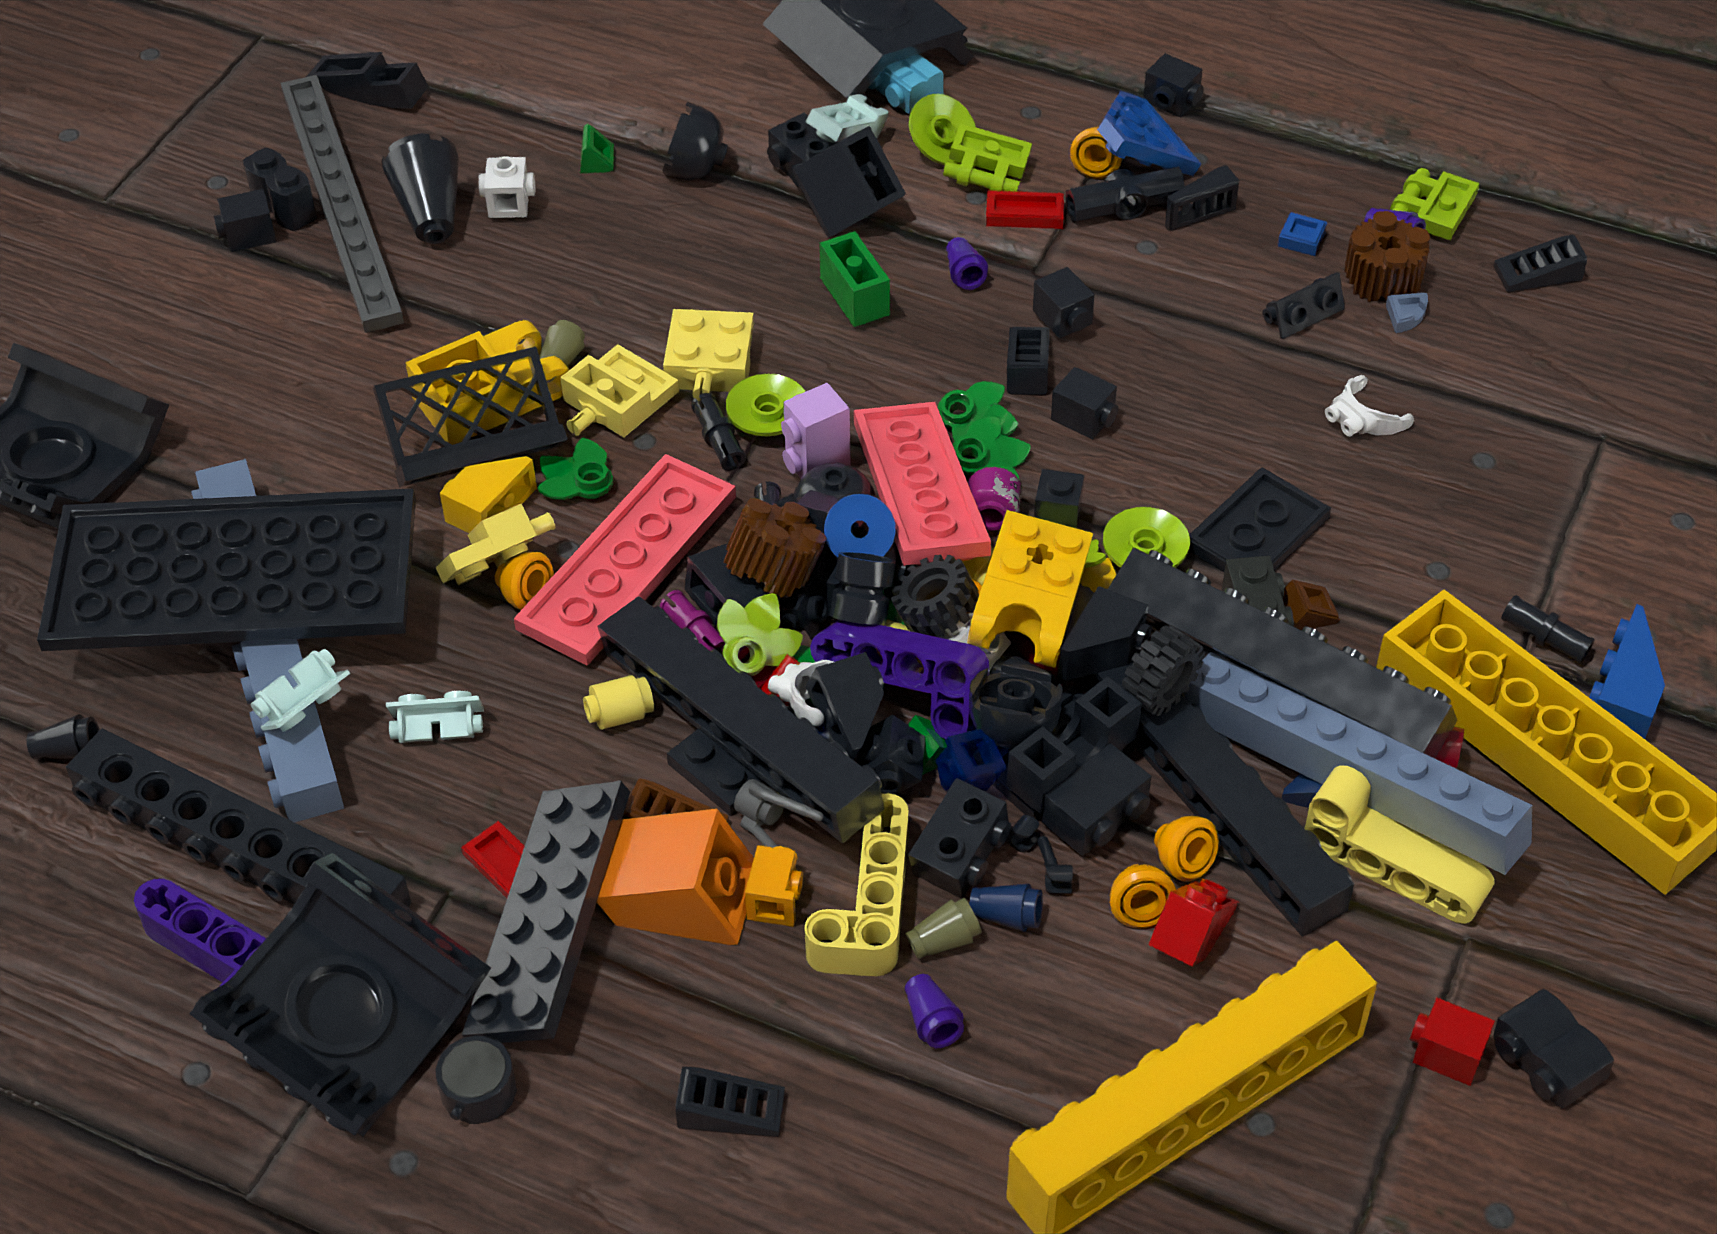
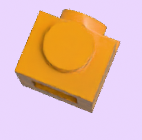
(773, 886)

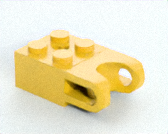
(479, 347)
(1031, 584)

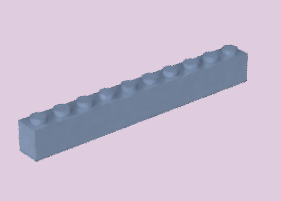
(299, 755)

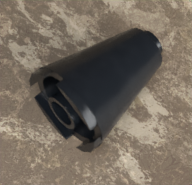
(425, 183)

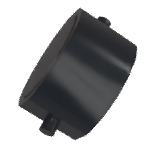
(476, 1079)

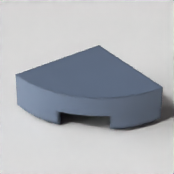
(1406, 310)

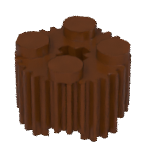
(1386, 257)
(774, 546)

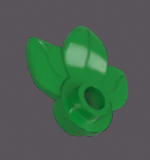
(977, 402)
(989, 447)
(577, 475)

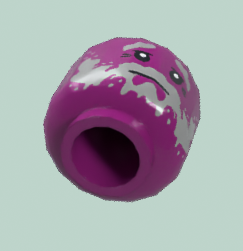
(994, 493)

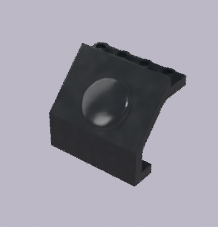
(859, 38)
(70, 436)
(344, 996)

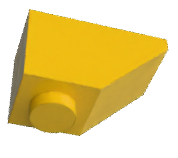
(486, 491)

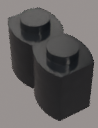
(284, 187)
(1553, 1048)

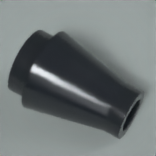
(63, 738)

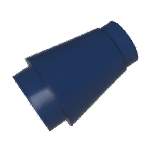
(1008, 905)

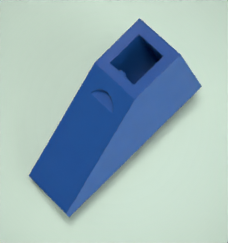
(1632, 675)

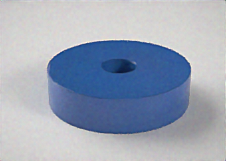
(860, 508)

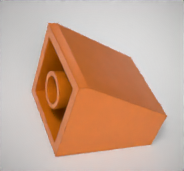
(678, 877)

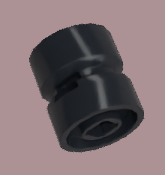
(862, 588)

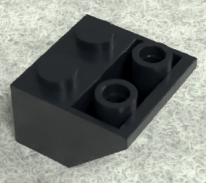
(848, 181)

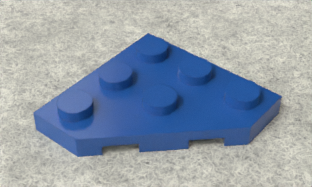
(1141, 133)

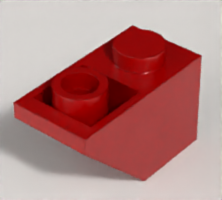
(1193, 921)

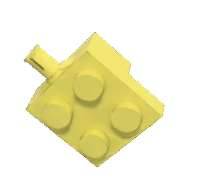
(708, 349)
(615, 391)
(494, 540)

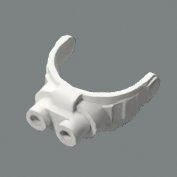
(1358, 418)
(792, 689)

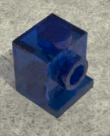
(959, 762)

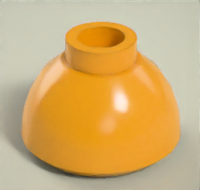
(1091, 155)
(523, 577)
(1187, 847)
(1140, 895)

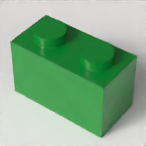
(854, 279)

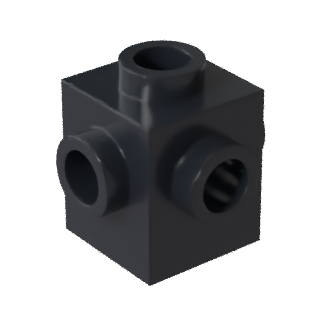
(894, 754)

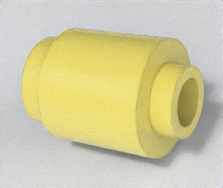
(618, 701)

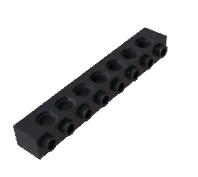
(209, 820)

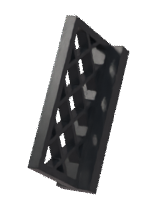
(488, 448)

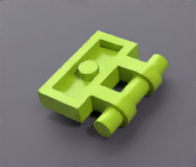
(987, 151)
(1445, 202)

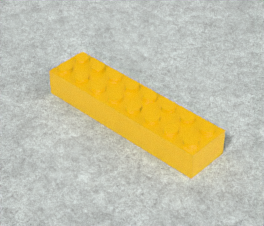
(1558, 741)
(1188, 1090)

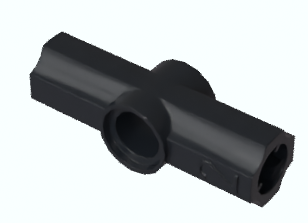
(1123, 194)

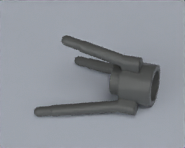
(764, 806)

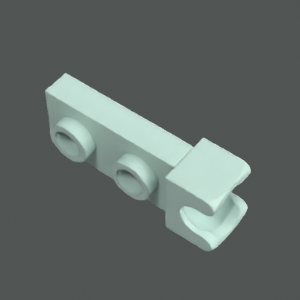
(846, 119)

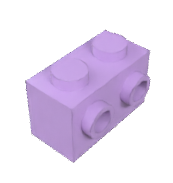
(815, 430)

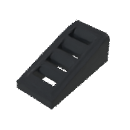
(1210, 194)
(1555, 263)
(1028, 360)
(715, 1083)

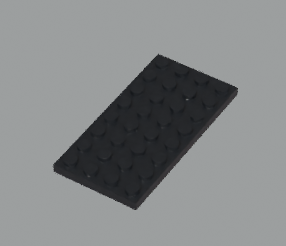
(230, 570)

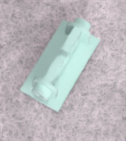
(285, 704)
(417, 714)

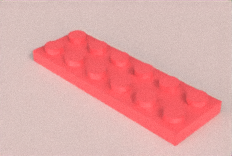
(921, 483)
(625, 557)

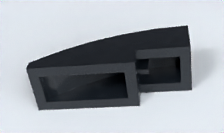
(370, 79)

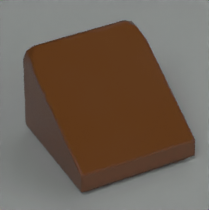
(1310, 605)

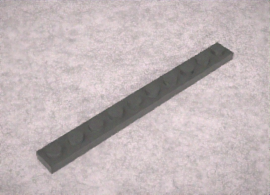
(342, 205)

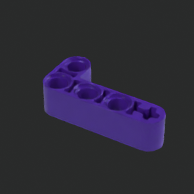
(900, 667)
(206, 949)

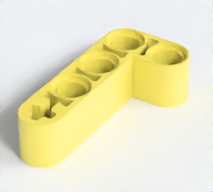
(1393, 852)
(870, 922)

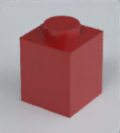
(1451, 1040)

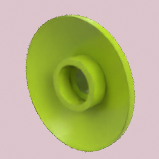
(940, 115)
(758, 403)
(1146, 530)

